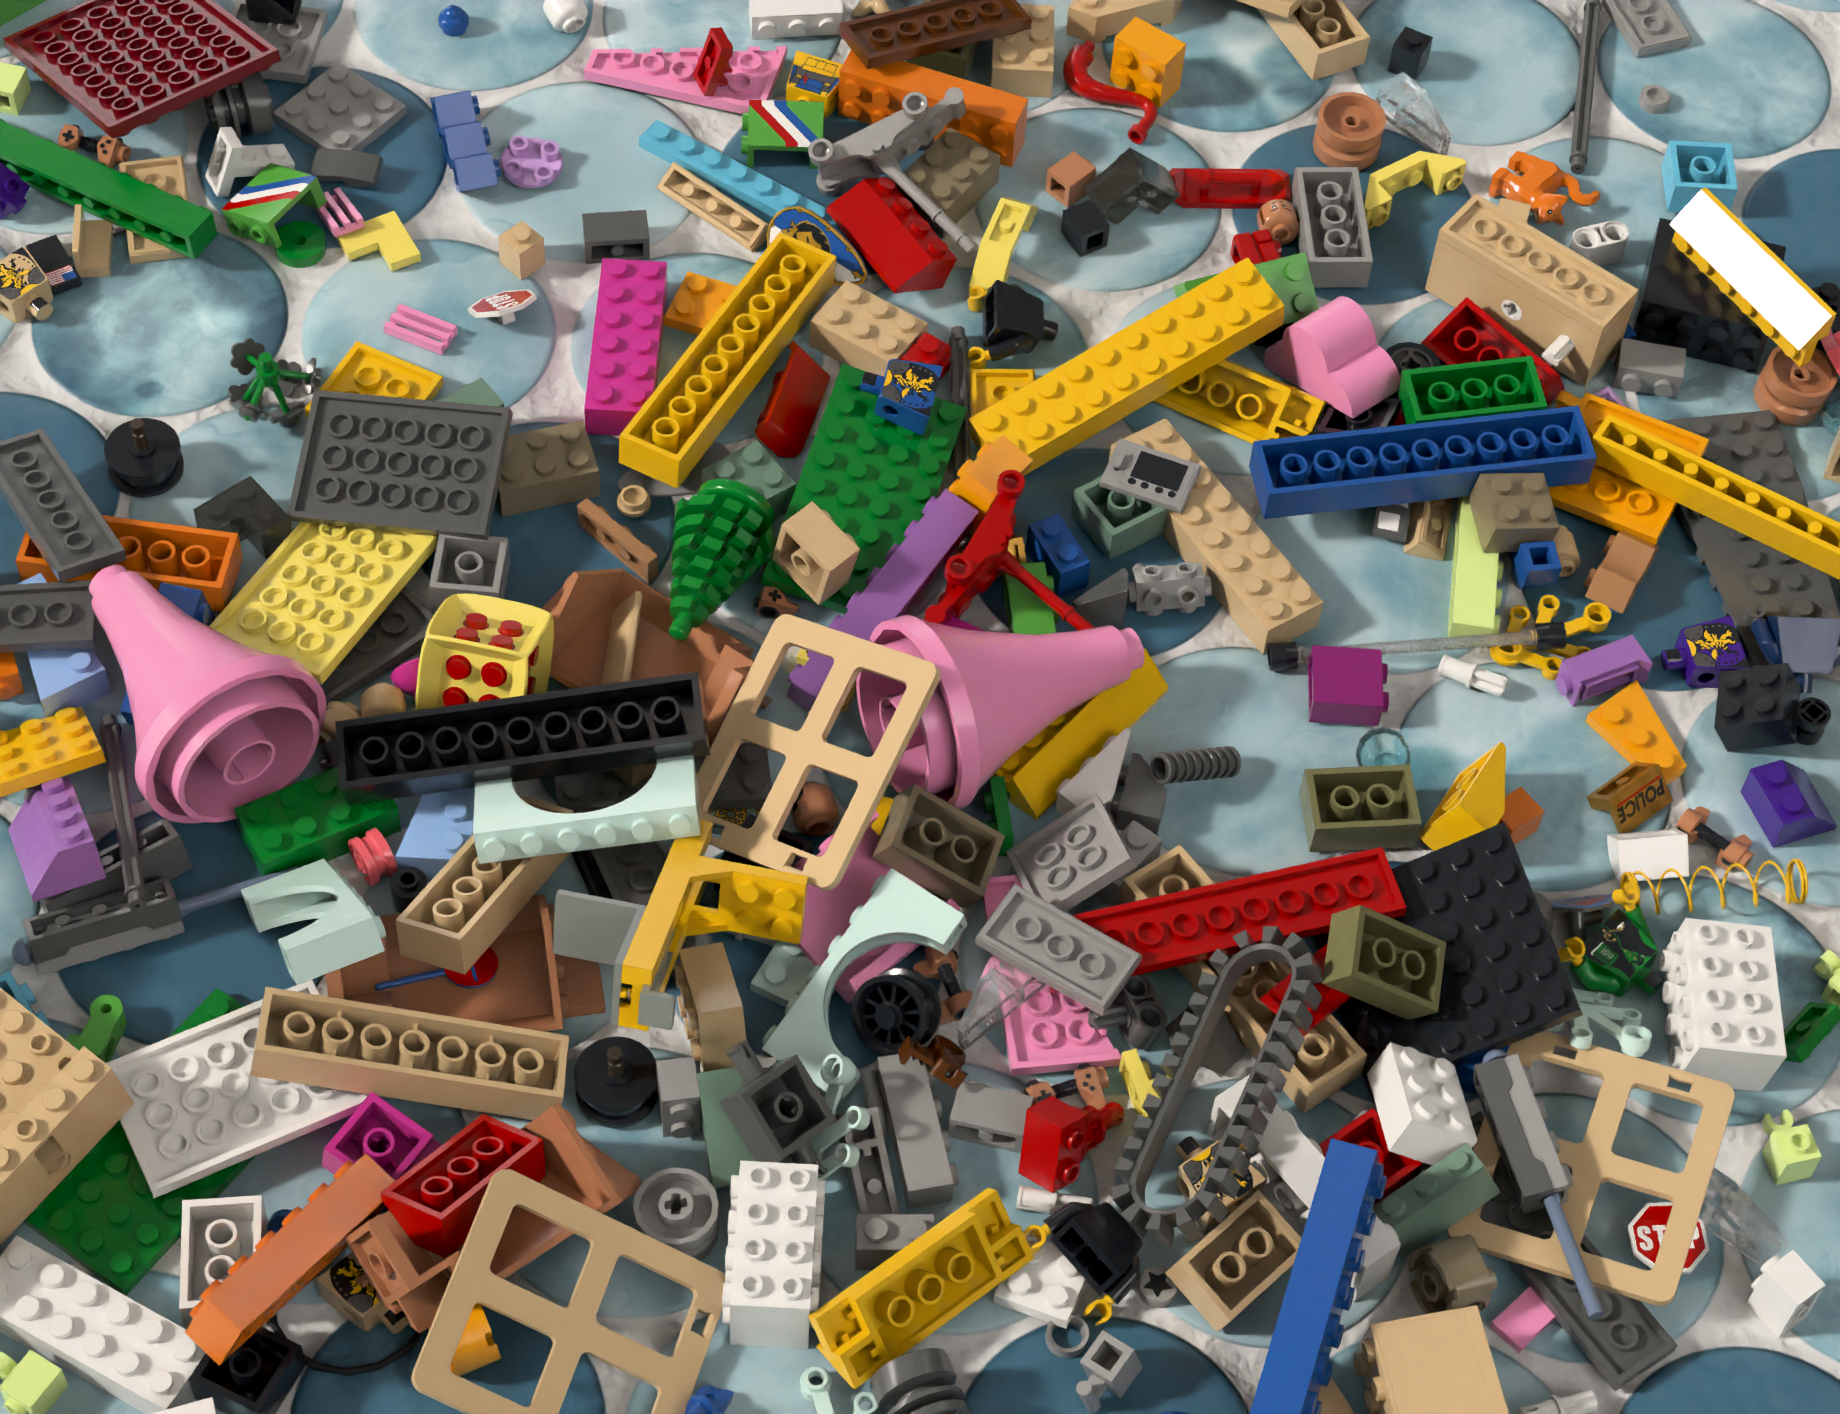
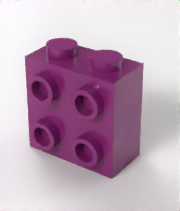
(1346, 685)

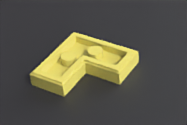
(382, 234)

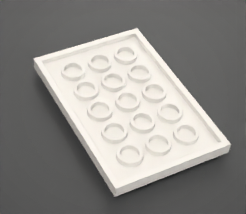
(204, 1109)

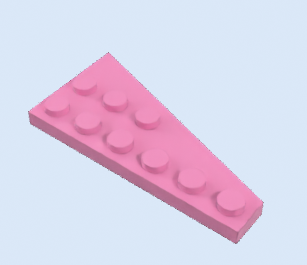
(672, 75)
(1049, 1028)

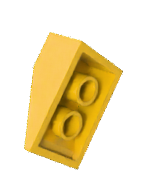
(1471, 802)

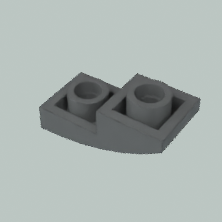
(349, 166)

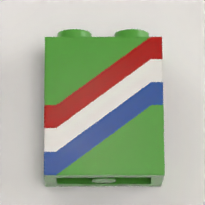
(781, 126)
(267, 200)

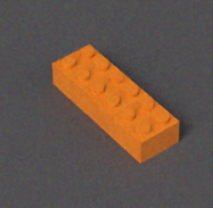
(991, 115)
(164, 554)
(287, 1260)

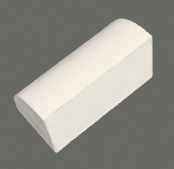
(1649, 853)

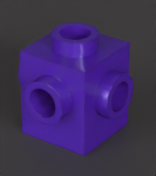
(11, 192)

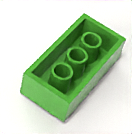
(1289, 280)

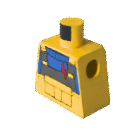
(814, 81)

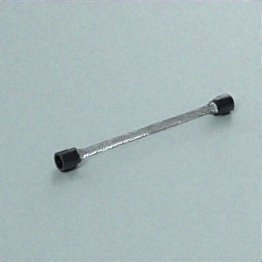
(1543, 636)

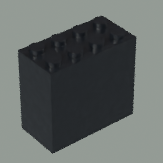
(1690, 312)

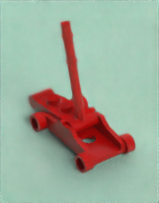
(987, 556)

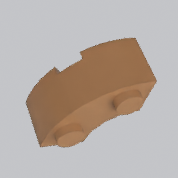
(1621, 570)

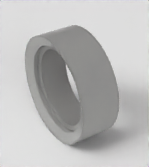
(1059, 1351)

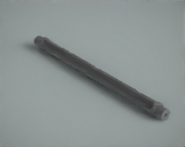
(1585, 86)
(960, 396)
(134, 892)

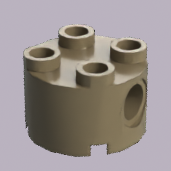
(1451, 1275)

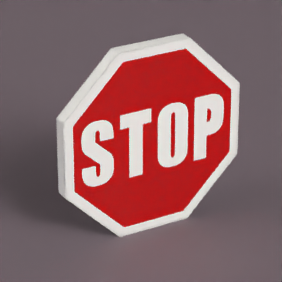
(502, 305)
(1647, 1234)

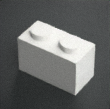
(1784, 1292)

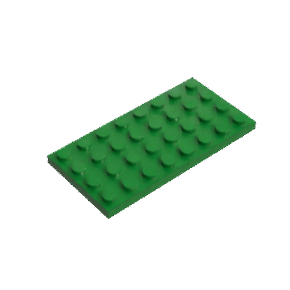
(869, 478)
(105, 1207)

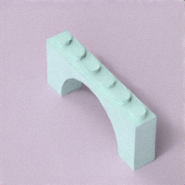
(659, 811)
(893, 914)
(340, 936)

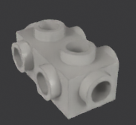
(1168, 587)

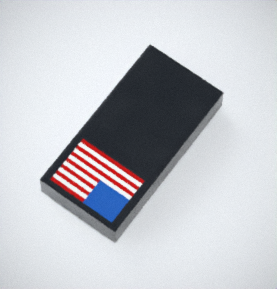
(55, 264)

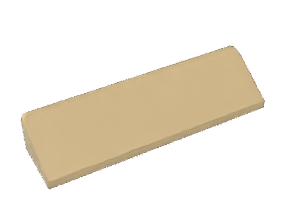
(713, 207)
(1428, 529)
(622, 640)

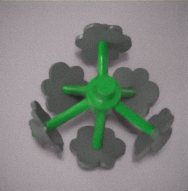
(277, 376)

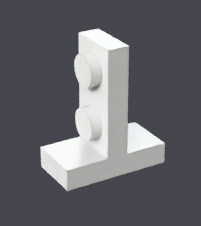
(234, 160)

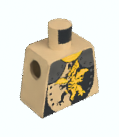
(24, 288)
(1194, 1169)
(355, 1302)

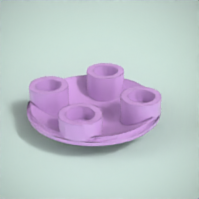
(531, 162)

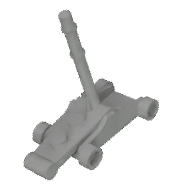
(884, 145)

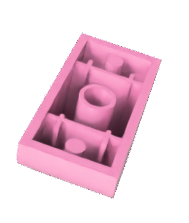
(1336, 358)

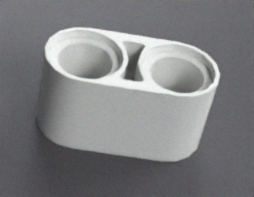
(1601, 242)

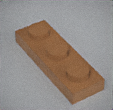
(618, 540)

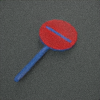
(478, 975)

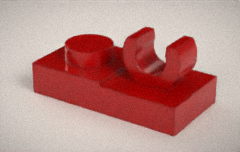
(714, 62)

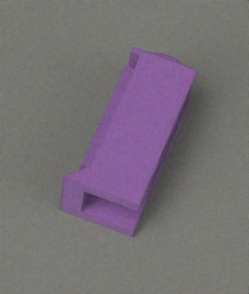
(1603, 669)

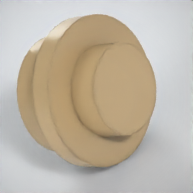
(633, 501)

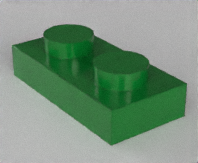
(996, 803)
(1809, 1029)

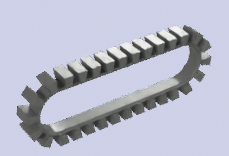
(1255, 1095)

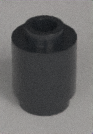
(406, 886)

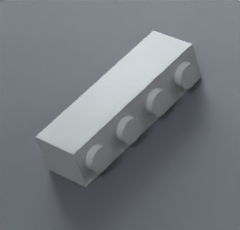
(916, 1131)

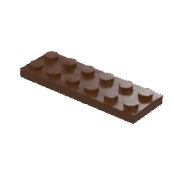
(931, 28)

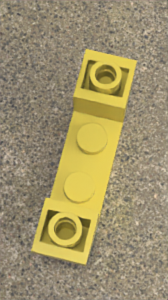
(1435, 170)
(1000, 241)

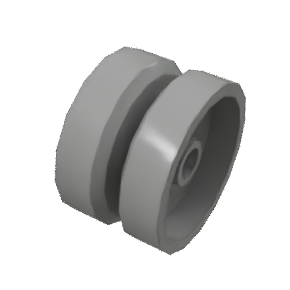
(678, 1211)

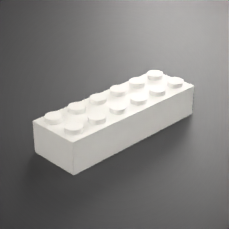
(1292, 1174)
(94, 1330)

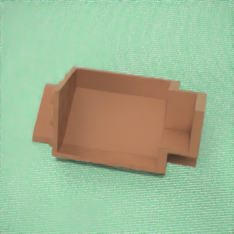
(582, 630)
(528, 992)
(417, 1279)

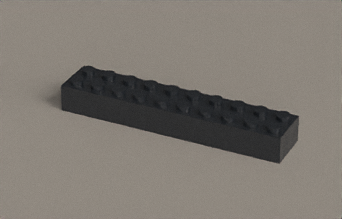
(521, 738)

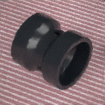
(1812, 720)

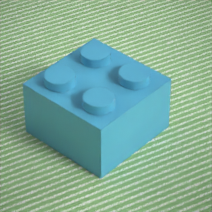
(1697, 165)

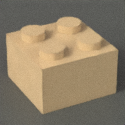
(816, 552)

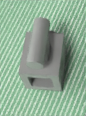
(1109, 1367)

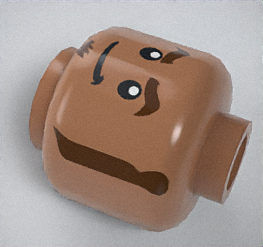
(1280, 220)

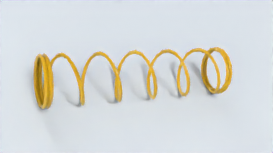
(1788, 880)

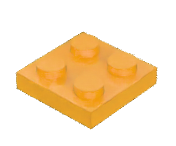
(696, 303)

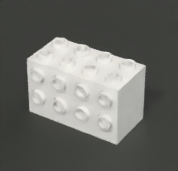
(1723, 1003)
(773, 1254)

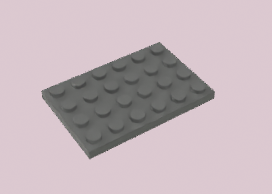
(400, 464)

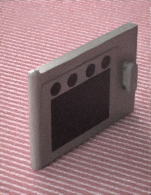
(1150, 475)

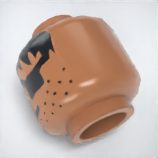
(815, 809)

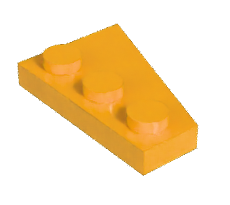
(1636, 731)

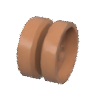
(1349, 130)
(1794, 391)

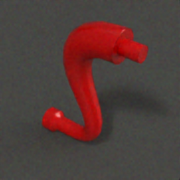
(1080, 82)

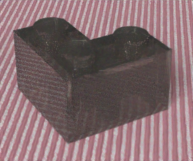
(1130, 183)
(250, 513)

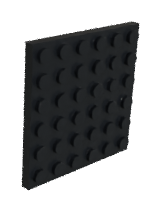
(1498, 963)

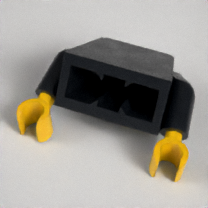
(1010, 322)
(1099, 1248)

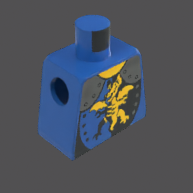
(904, 392)

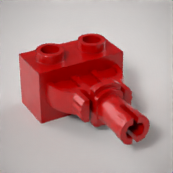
(1059, 1139)

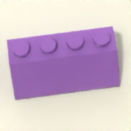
(54, 841)

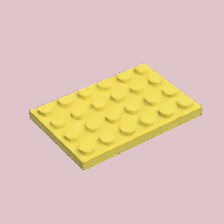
(323, 592)

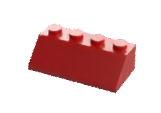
(892, 236)
(1474, 336)
(444, 1190)

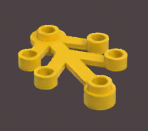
(1522, 654)

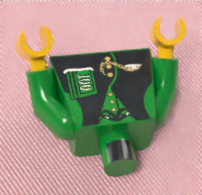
(1617, 952)

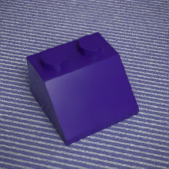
(1785, 803)

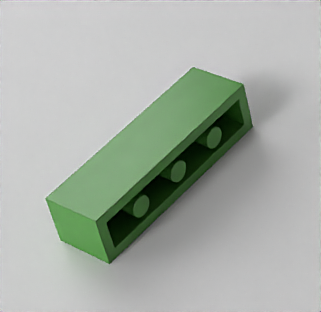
(1023, 608)

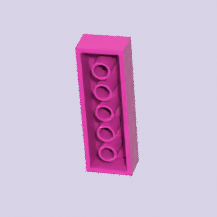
(625, 343)

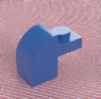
(1535, 565)

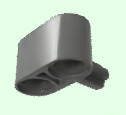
(1135, 1012)

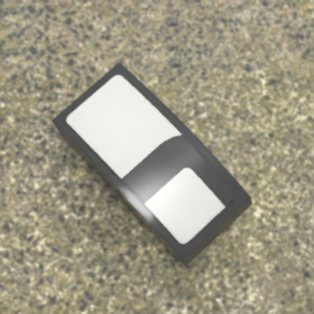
(1392, 521)

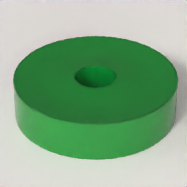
(304, 255)

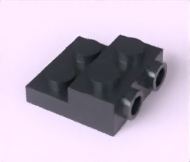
(1380, 415)

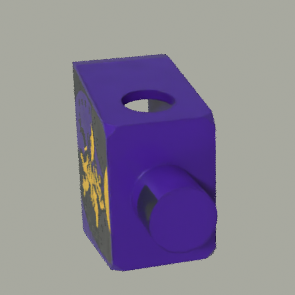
(1705, 652)

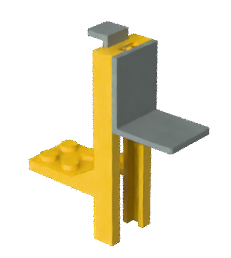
(648, 938)

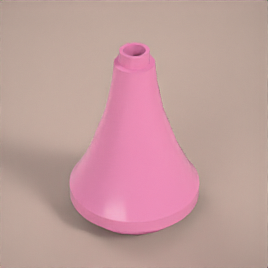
(989, 696)
(207, 712)

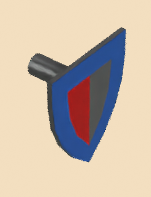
(1583, 911)

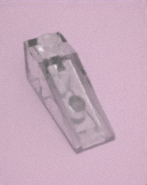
(1414, 113)
(996, 996)
(1739, 1221)

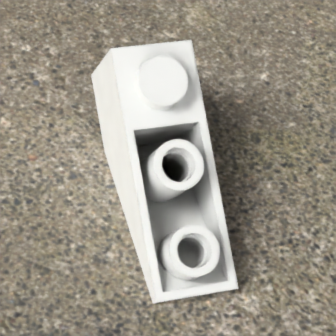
(1095, 776)

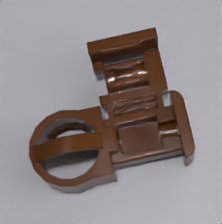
(941, 1054)

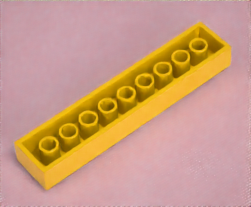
(726, 360)
(1134, 366)

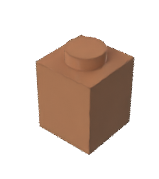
(1069, 178)

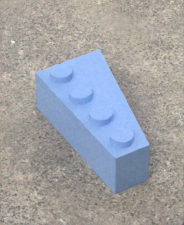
(67, 675)
(437, 831)

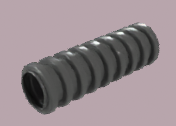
(1195, 765)

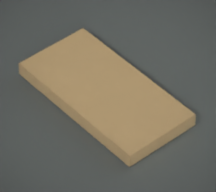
(169, 176)

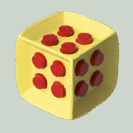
(484, 651)

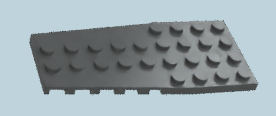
(1739, 565)

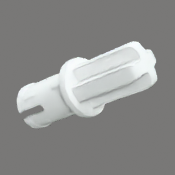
(1472, 675)
(1044, 1201)
(1578, 1403)

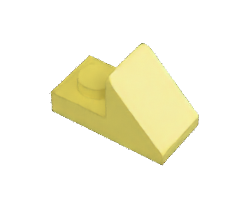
(1136, 1079)

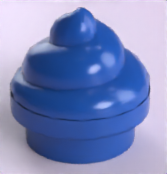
(453, 21)

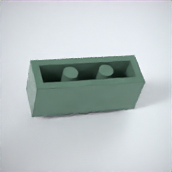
(721, 1138)
(1437, 1198)

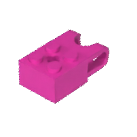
(378, 1127)

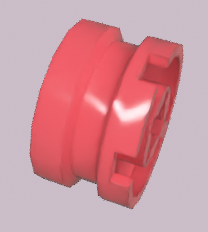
(372, 856)

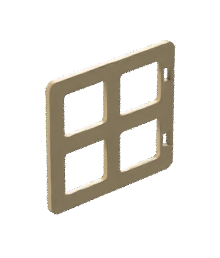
(809, 745)
(1595, 1163)
(570, 1327)

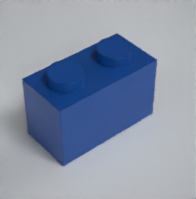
(1064, 559)

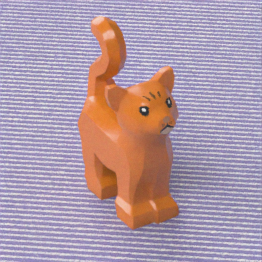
(1537, 187)

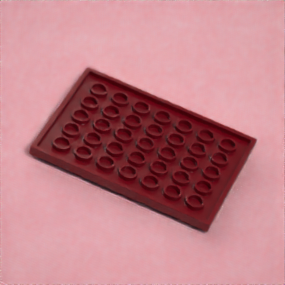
(140, 57)

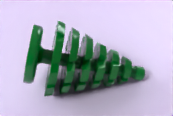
(716, 549)

